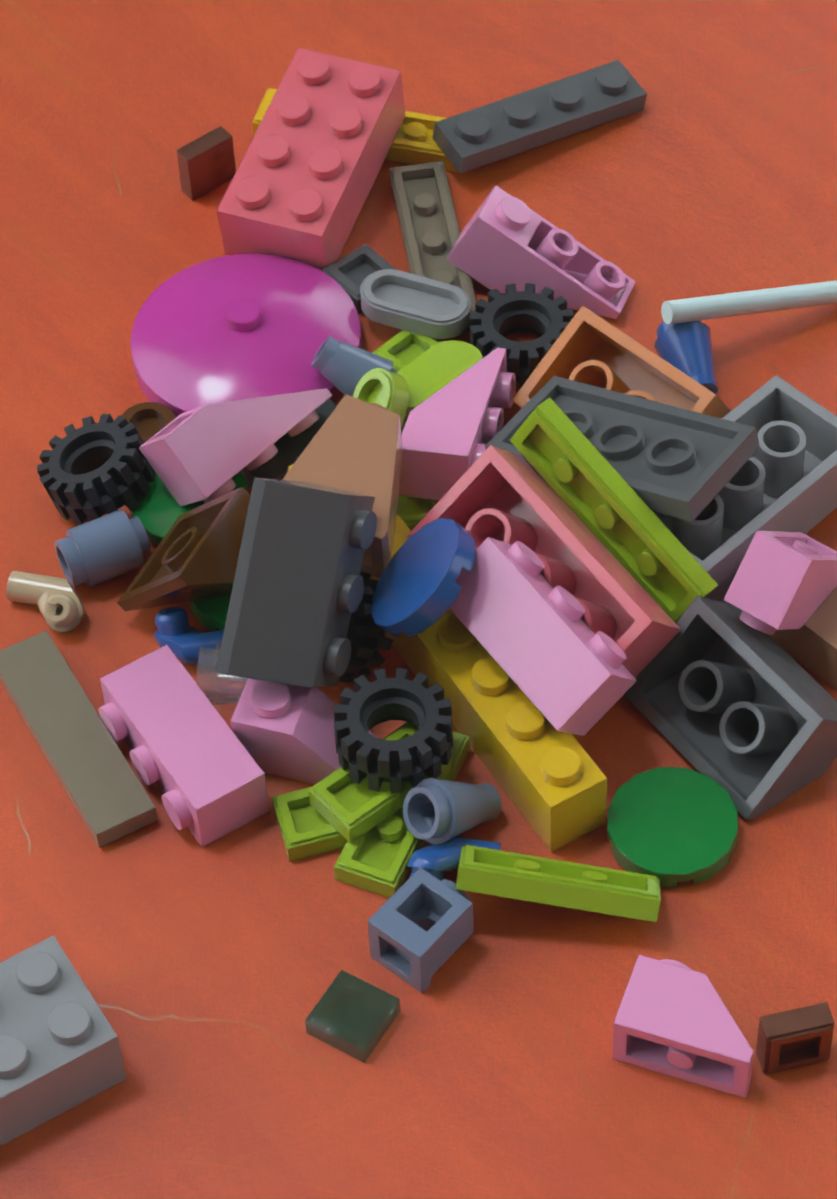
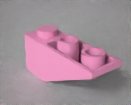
(518, 246)
(454, 426)
(216, 441)

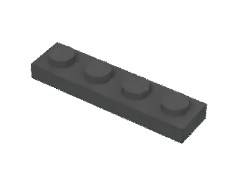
(539, 116)

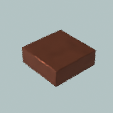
(206, 163)
(795, 1038)

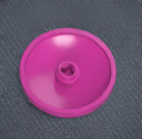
(239, 331)

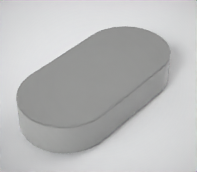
(415, 303)

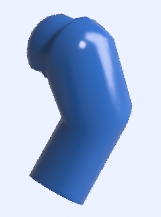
(181, 637)
(444, 856)

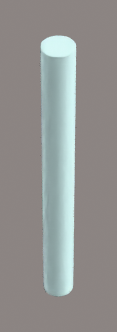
(749, 302)

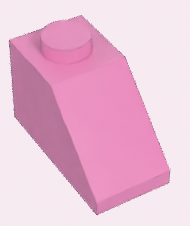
(782, 580)
(287, 730)
(680, 1028)

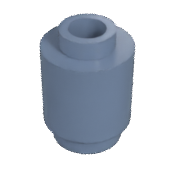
(102, 549)

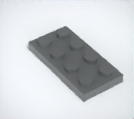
(662, 451)

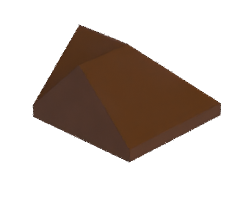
(194, 557)

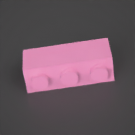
(540, 637)
(183, 746)

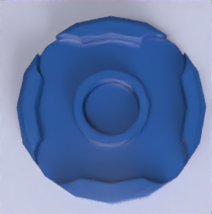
(422, 578)

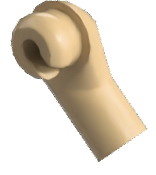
(53, 596)

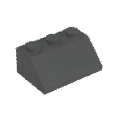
(297, 583)
(738, 707)

